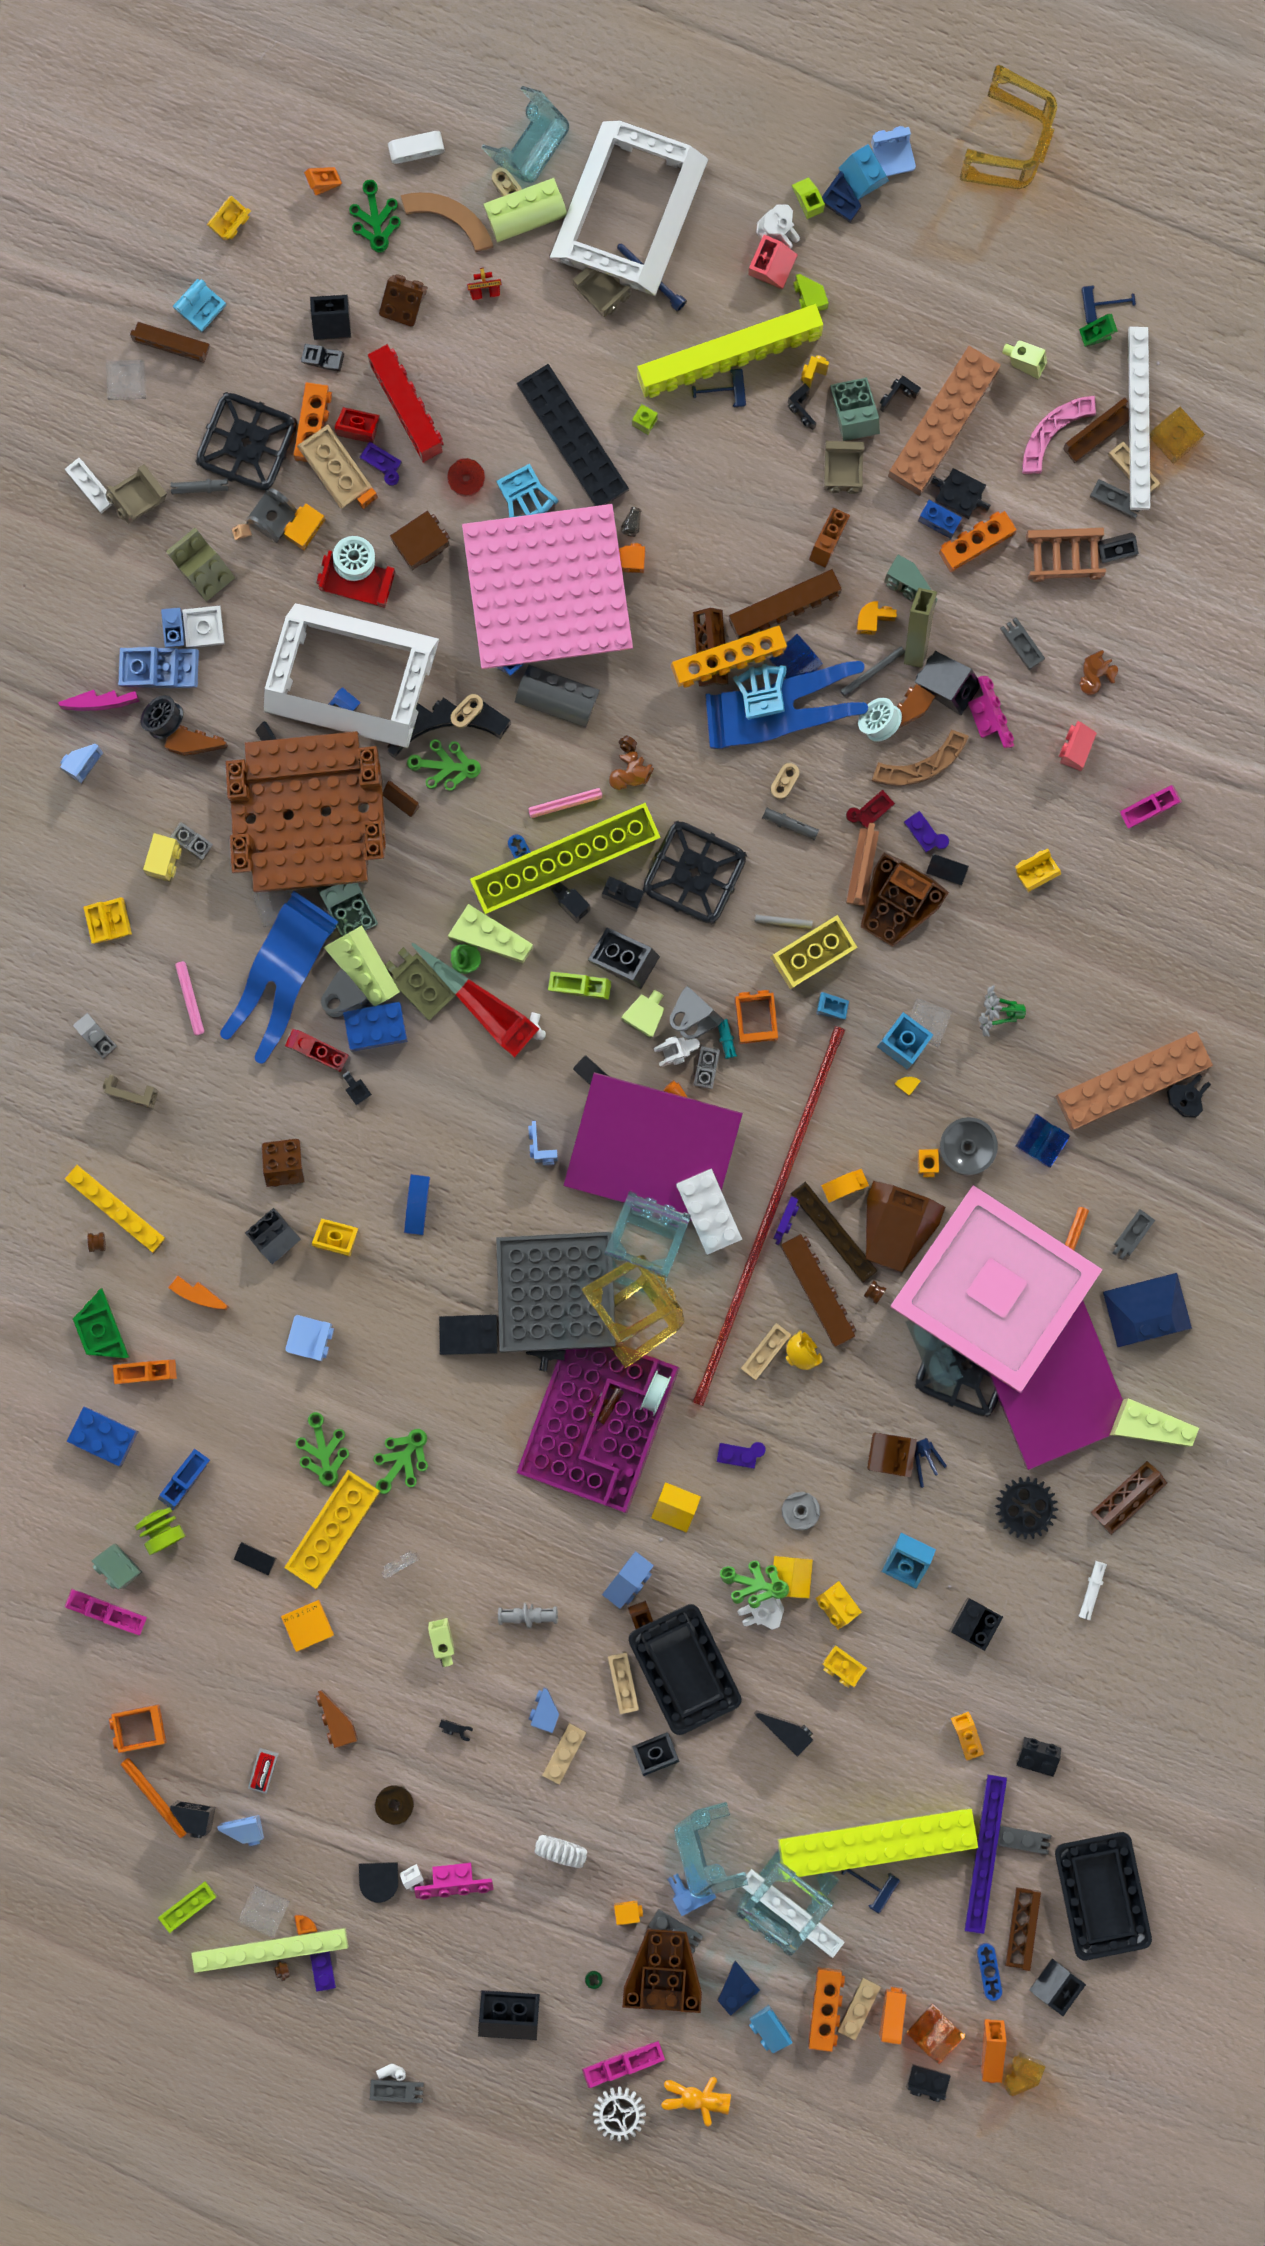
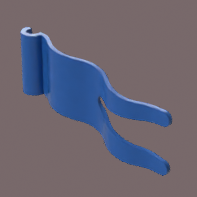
(728, 718)
(286, 961)

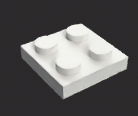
(203, 627)

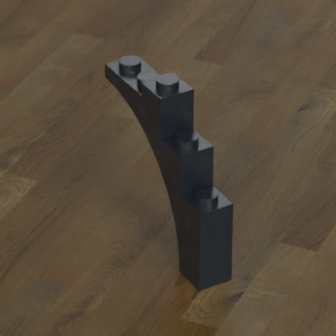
(487, 720)

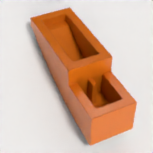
(197, 1294)
(144, 1371)

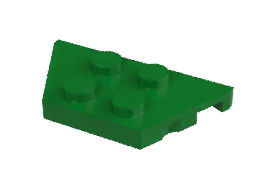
(99, 1328)

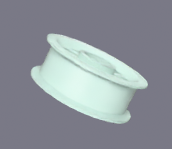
(341, 552)
(880, 720)
(655, 1392)

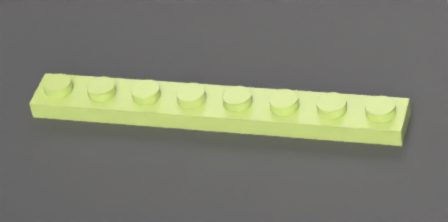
(269, 1950)

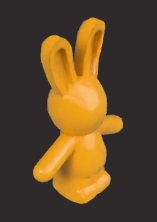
(695, 2099)

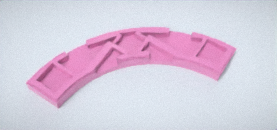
(1049, 426)

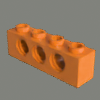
(312, 393)
(955, 560)
(816, 2039)

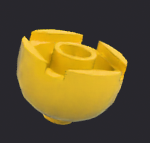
(801, 1352)

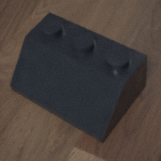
(194, 1817)
(508, 2015)

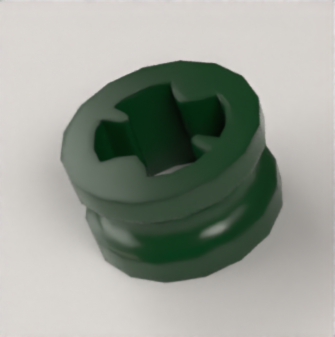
(599, 1978)

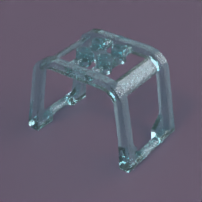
(652, 1218)
(773, 1925)

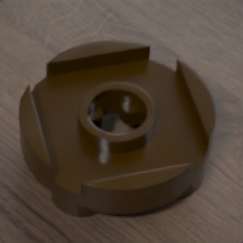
(400, 1795)

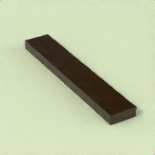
(834, 1232)

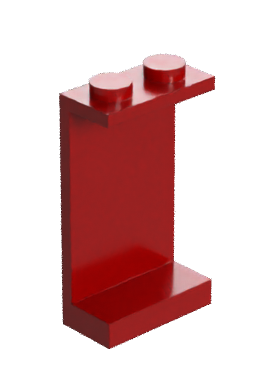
(370, 590)

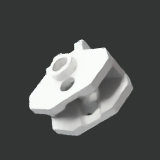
(778, 223)
(676, 1050)
(767, 1614)

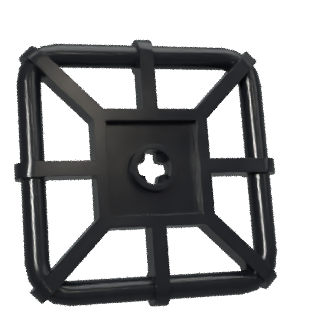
(241, 430)
(691, 860)
(970, 1378)

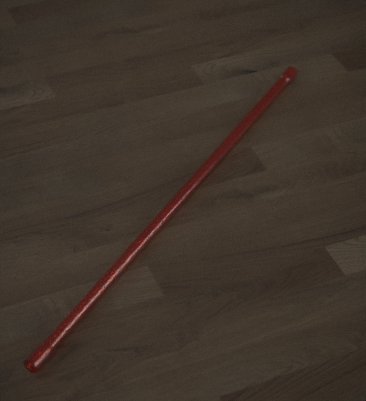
(834, 1043)

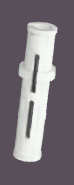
(1092, 1590)

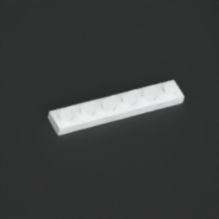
(794, 1914)

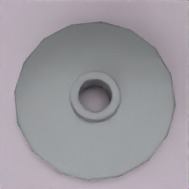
(810, 1515)

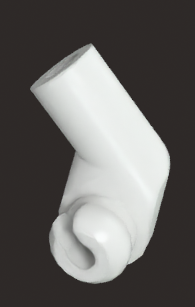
(540, 1034)
(392, 2070)

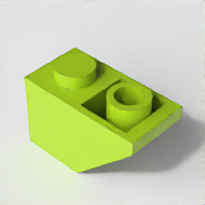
(808, 197)
(810, 293)

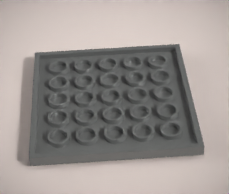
(543, 1294)

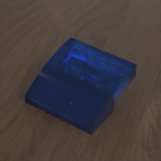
(797, 658)
(1042, 1140)

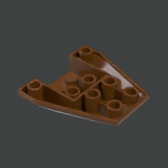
(893, 911)
(898, 1224)
(663, 1974)

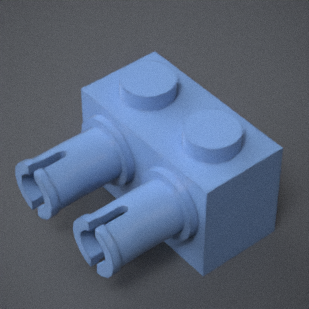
(683, 1899)

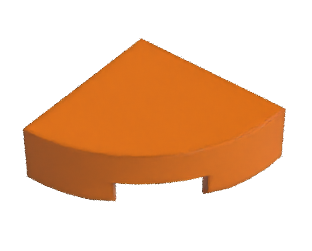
(304, 1925)

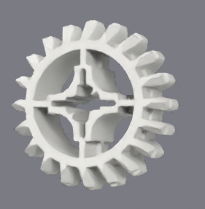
(560, 1851)
(611, 2117)

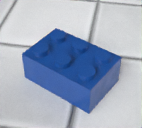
(375, 1026)
(102, 1436)

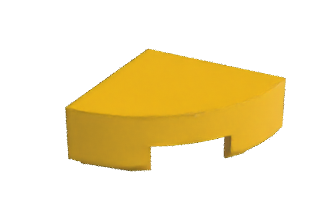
(907, 1084)

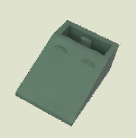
(855, 409)
(905, 578)
(348, 907)
(116, 1567)

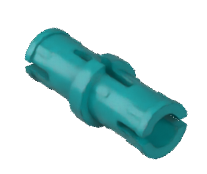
(726, 1039)

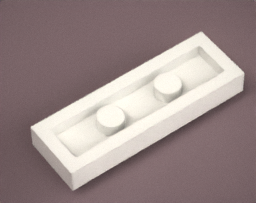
(88, 484)

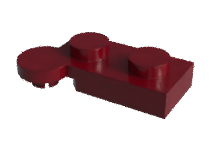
(871, 811)

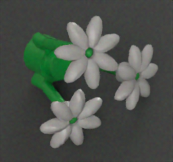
(1013, 1011)

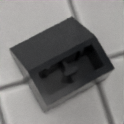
(330, 317)
(272, 1236)
(976, 1624)
(1057, 1987)

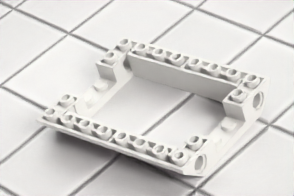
(677, 154)
(393, 731)

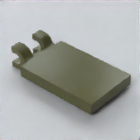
(420, 984)

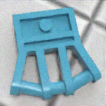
(521, 483)
(765, 701)

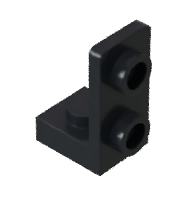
(908, 388)
(801, 396)
(586, 1069)

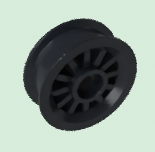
(161, 717)

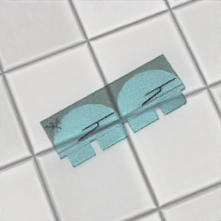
(935, 1358)

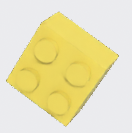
(162, 857)

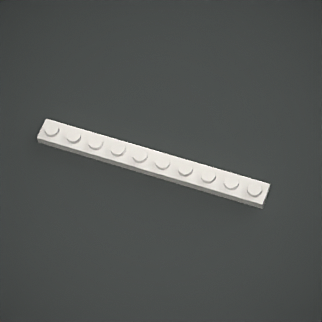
(1139, 418)

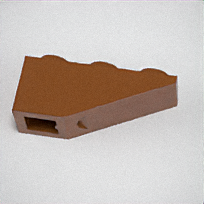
(829, 537)
(915, 705)
(190, 743)
(339, 1724)

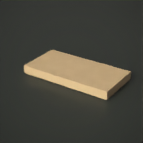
(334, 466)

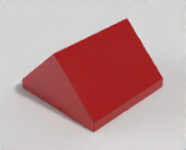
(357, 425)

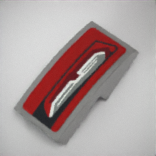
(263, 1770)

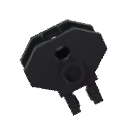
(1189, 1096)

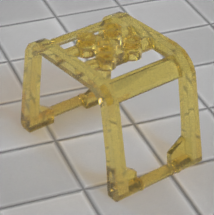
(1046, 117)
(661, 1297)

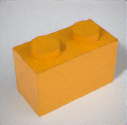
(304, 526)

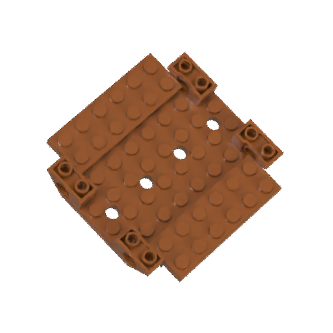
(305, 779)

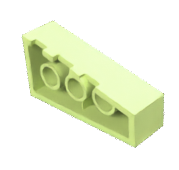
(490, 936)
(363, 965)
(1148, 1424)

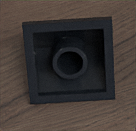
(655, 1754)

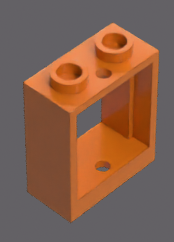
(760, 1036)
(158, 1726)

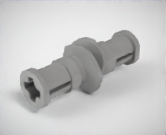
(527, 1615)

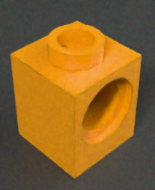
(930, 1154)
(628, 1912)

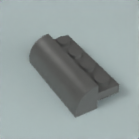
(556, 696)

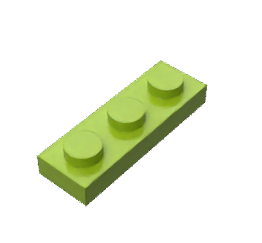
(187, 1906)

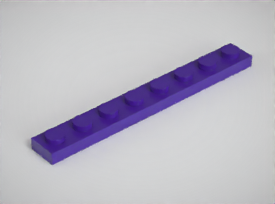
(985, 1854)

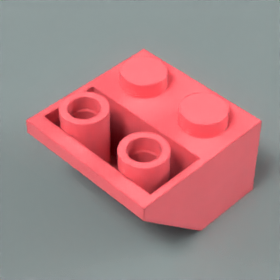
(772, 262)
(1078, 747)

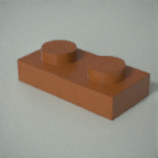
(910, 882)

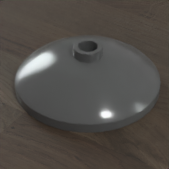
(978, 1136)

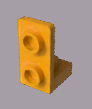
(967, 1735)

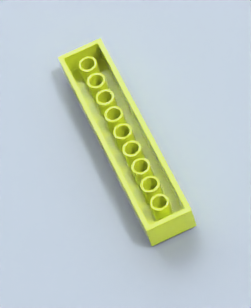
(729, 351)
(564, 858)
(879, 1843)

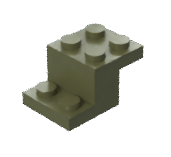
(200, 564)

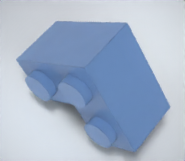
(628, 1580)

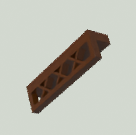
(170, 342)
(1097, 431)
(715, 637)
(1132, 1500)
(1030, 1924)

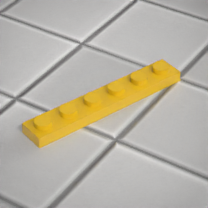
(115, 1208)

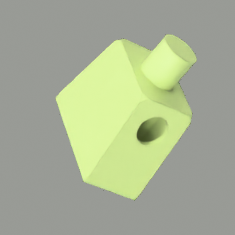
(1026, 358)
(645, 1013)
(441, 1634)

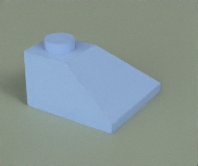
(81, 761)
(244, 1830)

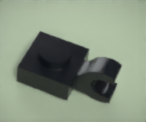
(357, 1091)
(451, 1727)

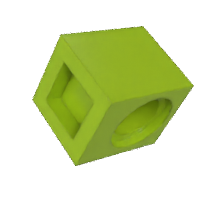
(644, 419)

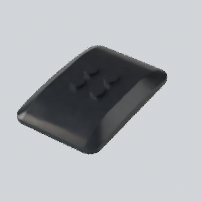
(685, 1669)
(1103, 1896)

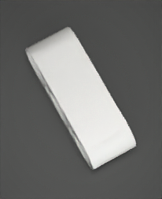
(416, 147)

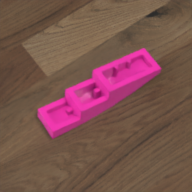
(91, 702)
(105, 1612)
(623, 2064)

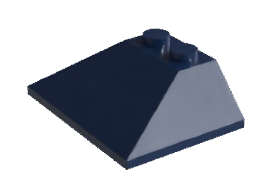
(1147, 1310)

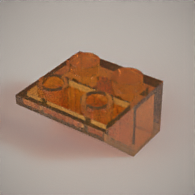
(935, 2034)

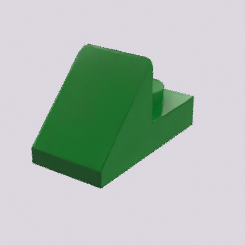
(1098, 330)

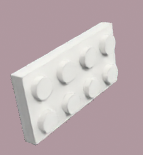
(709, 1211)

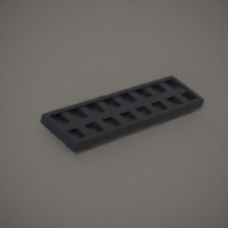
(572, 436)

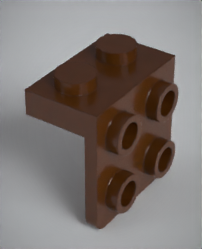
(402, 299)
(282, 1162)
(891, 1454)

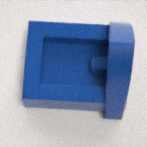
(345, 700)

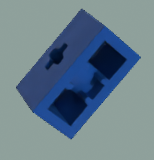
(940, 519)

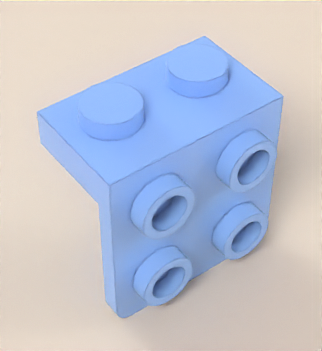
(894, 150)
(546, 1157)
(309, 1338)

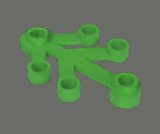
(446, 765)
(323, 1452)
(403, 1458)
(777, 1589)

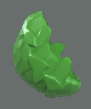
(465, 958)

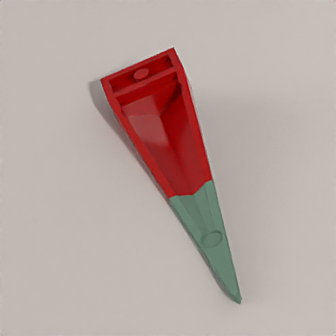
(502, 1021)

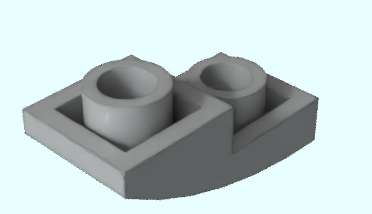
(191, 840)
(706, 1067)

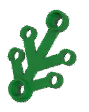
(375, 220)

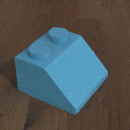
(863, 172)
(905, 1040)
(908, 1560)
(770, 2029)

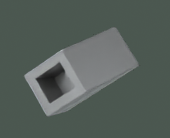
(94, 1035)

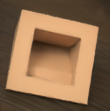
(241, 531)

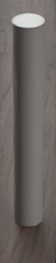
(783, 921)

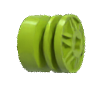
(159, 1531)

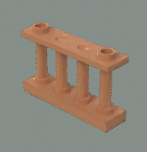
(1074, 537)

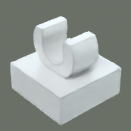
(411, 1877)

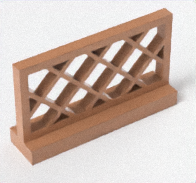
(862, 866)

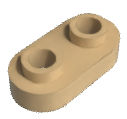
(508, 184)
(466, 711)
(784, 781)

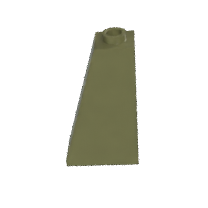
(919, 627)

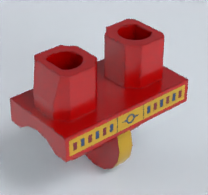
(475, 288)

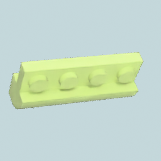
(525, 210)

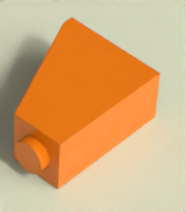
(893, 2016)
(993, 2051)

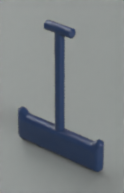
(1089, 304)
(738, 387)
(884, 1893)

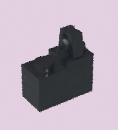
(622, 894)
(571, 902)

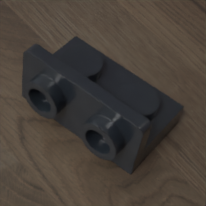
(928, 2082)

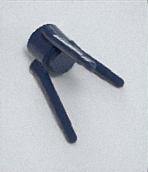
(924, 1448)

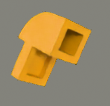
(870, 614)
(845, 1185)

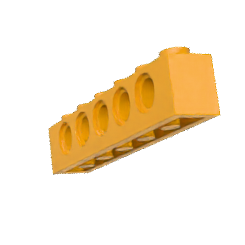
(772, 636)

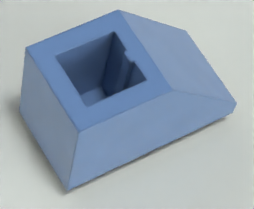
(173, 627)
(546, 1712)

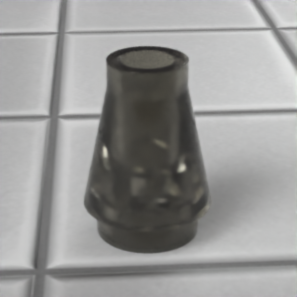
(632, 522)

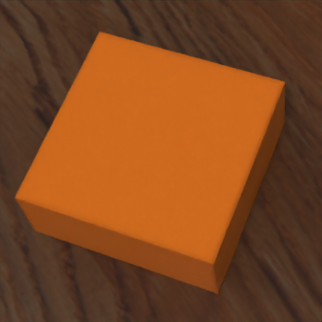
(367, 498)

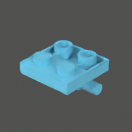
(199, 305)

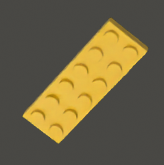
(332, 1529)

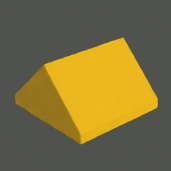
(335, 1237)
(676, 1507)
(796, 1574)

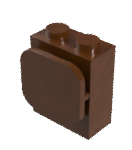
(420, 540)

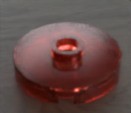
(463, 468)

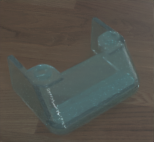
(537, 142)
(703, 1879)

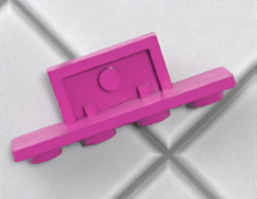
(988, 714)
(453, 1880)

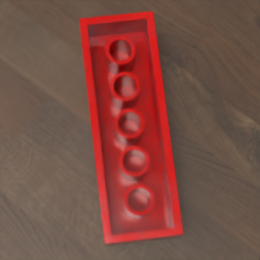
(405, 403)

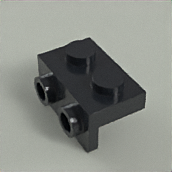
(1039, 1756)

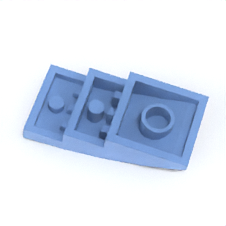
(158, 667)

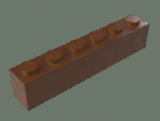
(785, 604)
(817, 1290)

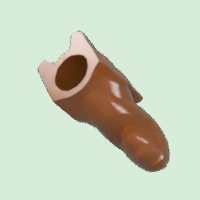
(1093, 669)
(633, 775)

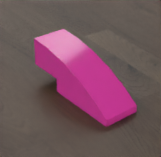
(1150, 806)

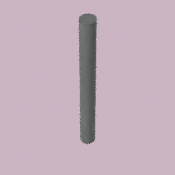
(872, 671)

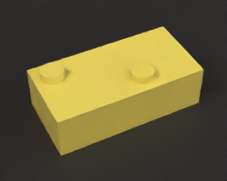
(813, 952)

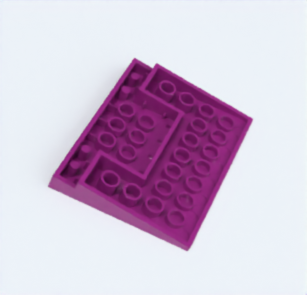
(647, 1142)
(1066, 1400)
(580, 1452)

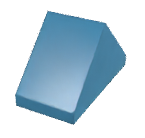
(832, 1006)

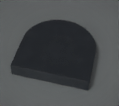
(378, 1880)

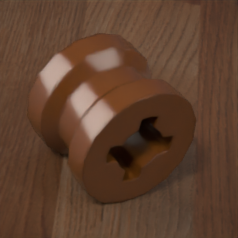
(96, 1242)
(875, 1292)

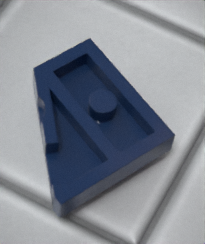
(840, 198)
(737, 1989)

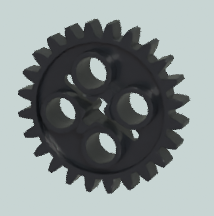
(1035, 1492)

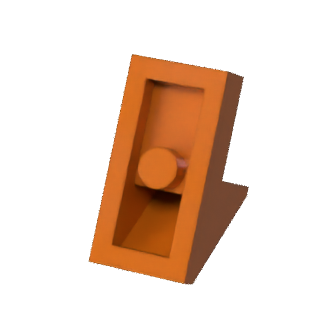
(322, 179)

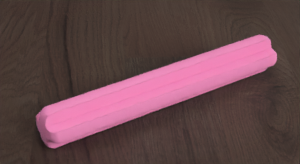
(565, 803)
(189, 998)

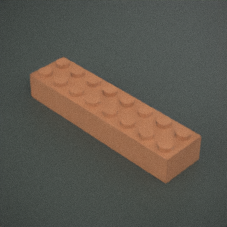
(944, 420)
(1134, 1081)

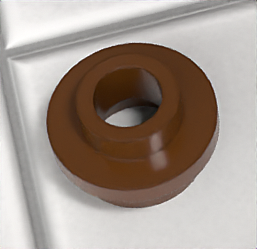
(627, 744)
(282, 1971)

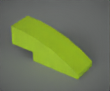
(579, 985)

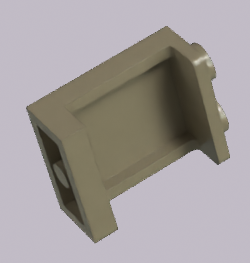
(601, 290)
(843, 466)
(136, 495)
(147, 1100)

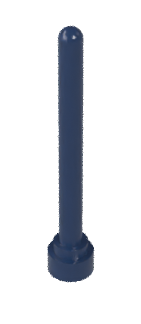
(677, 301)

